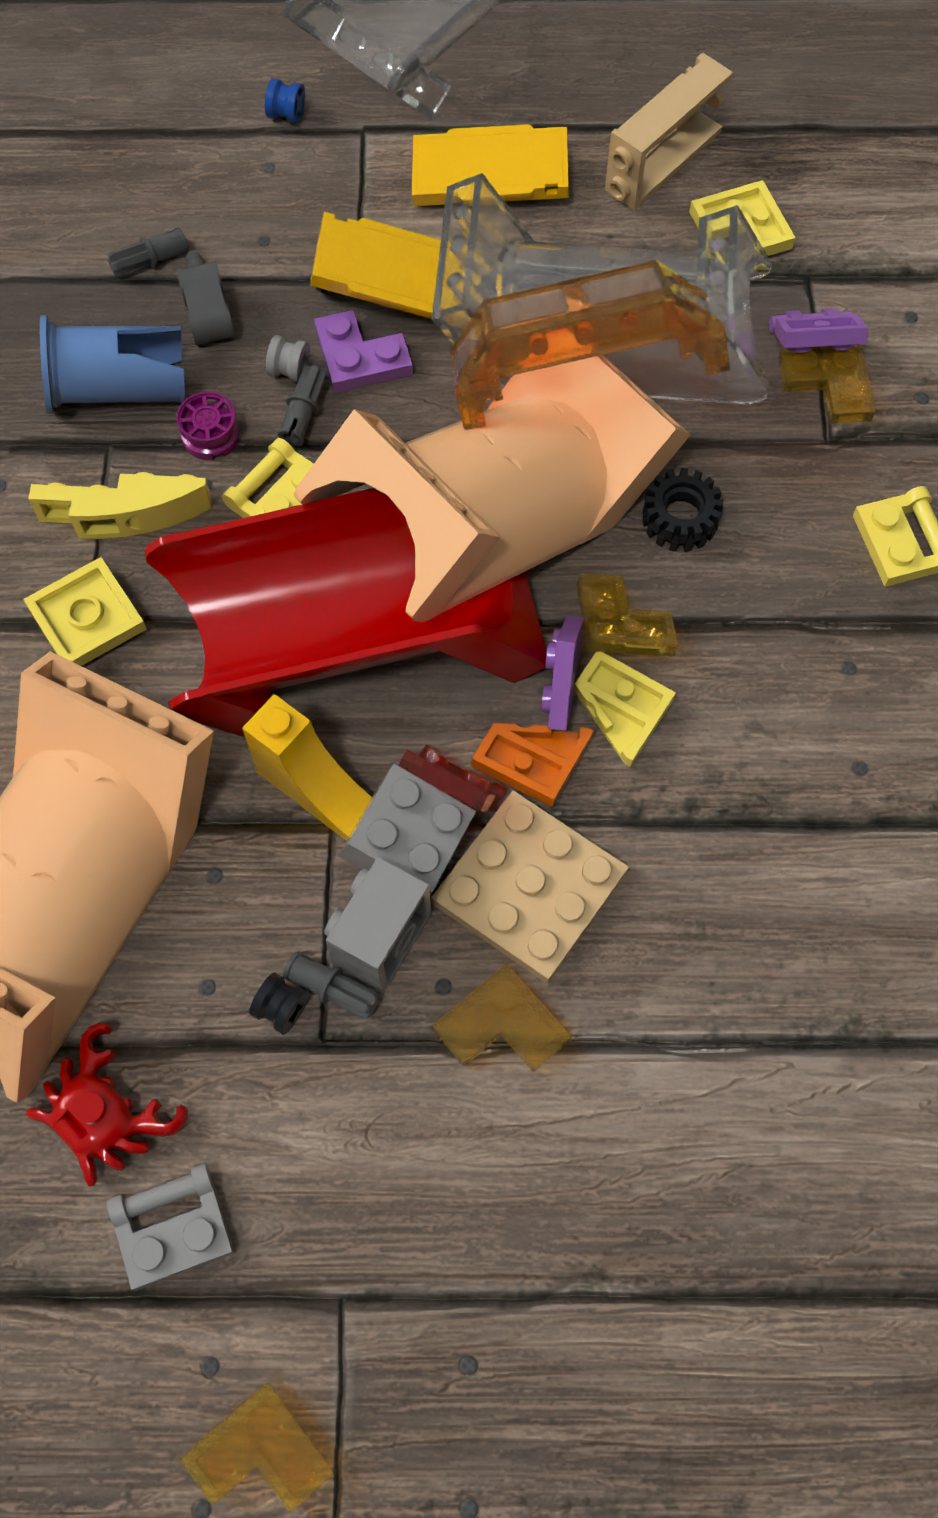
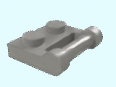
(176, 1243)

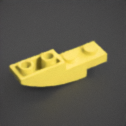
(135, 507)

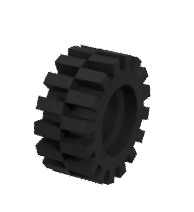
(686, 489)

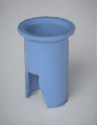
(110, 364)

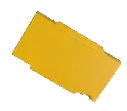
(514, 159)
(377, 264)

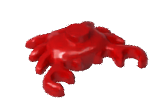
(94, 1116)

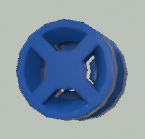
(284, 101)

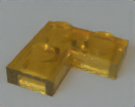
(838, 373)
(615, 627)
(503, 1009)
(260, 1436)

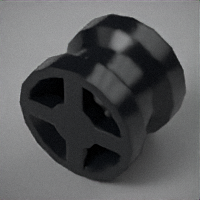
(278, 1003)

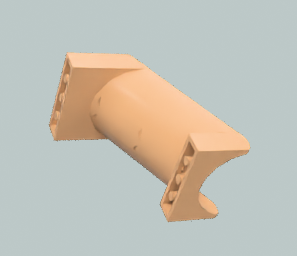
(500, 498)
(86, 838)

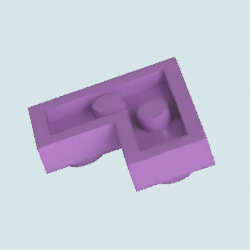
(356, 362)
(563, 659)

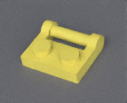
(281, 493)
(892, 539)

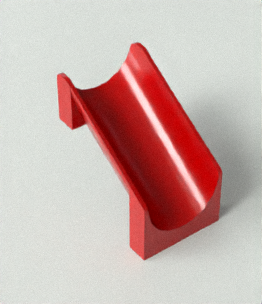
(324, 597)

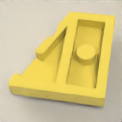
(622, 703)

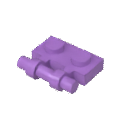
(829, 328)

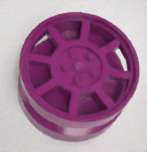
(207, 427)

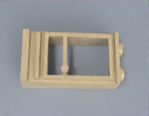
(665, 133)

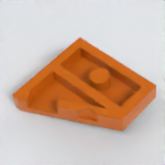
(532, 758)

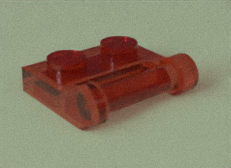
(453, 780)

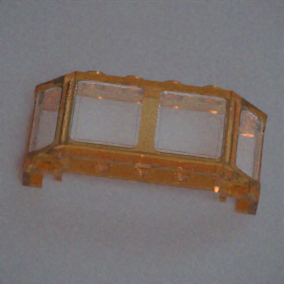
(579, 322)

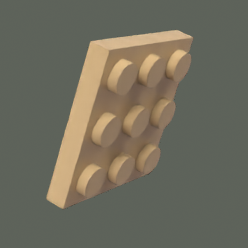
(529, 886)

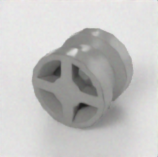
(287, 358)

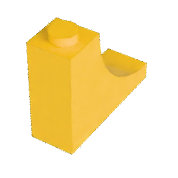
(300, 766)

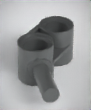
(205, 300)

